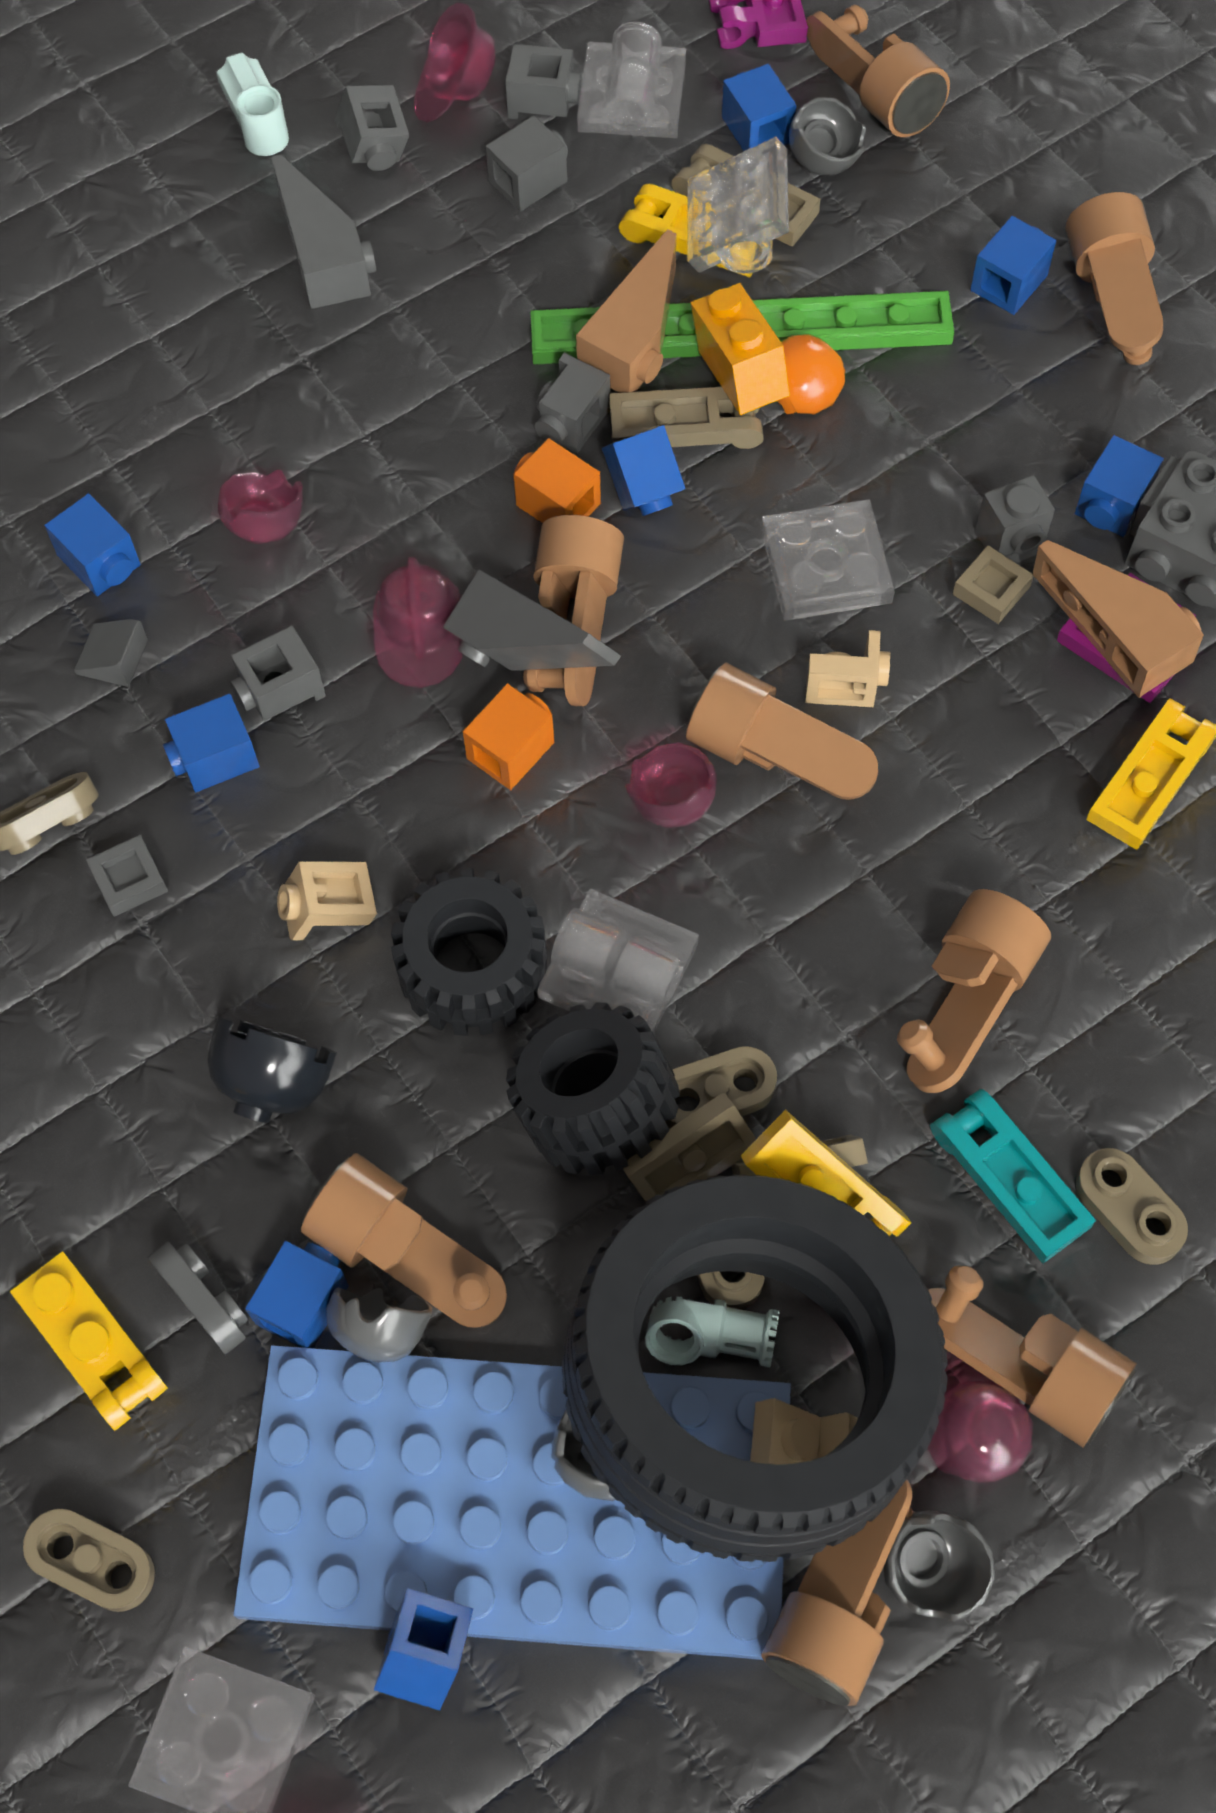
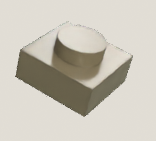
(993, 584)

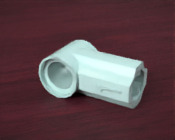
(254, 104)

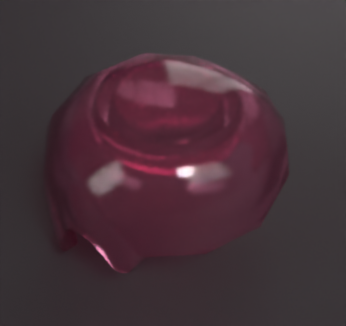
(260, 506)
(672, 785)
(981, 1432)

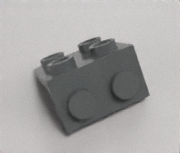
(1179, 532)

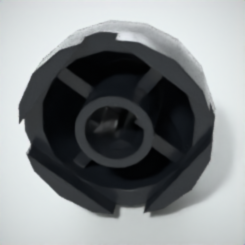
(266, 1069)

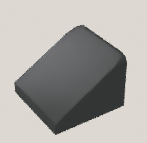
(113, 651)

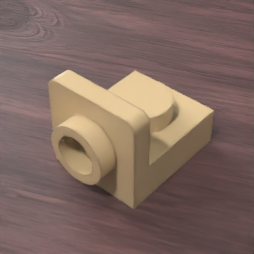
(848, 679)
(326, 897)
(793, 1435)

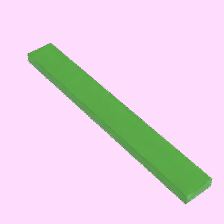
(837, 320)

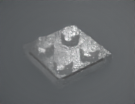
(827, 560)
(221, 1738)

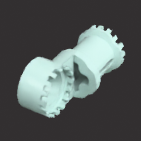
(714, 1330)

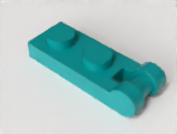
(1013, 1176)

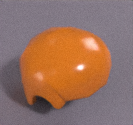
(813, 374)

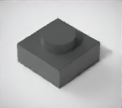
(127, 875)

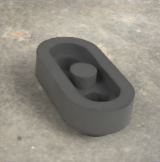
(216, 1315)

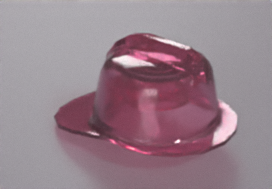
(456, 64)
(410, 624)

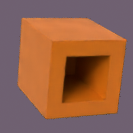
(556, 483)
(509, 735)

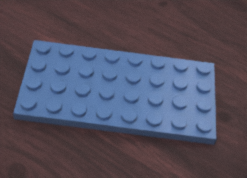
(451, 1489)

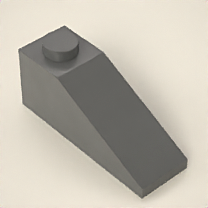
(324, 240)
(520, 632)

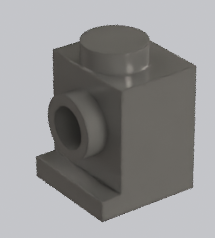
(541, 81)
(372, 136)
(573, 403)
(1015, 520)
(276, 674)

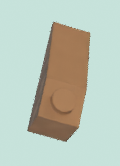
(630, 326)
(1124, 618)

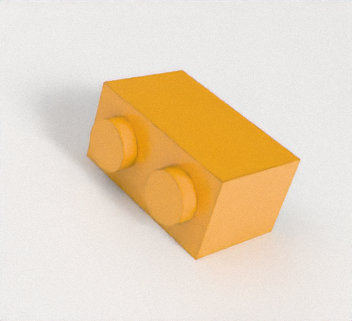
(740, 348)

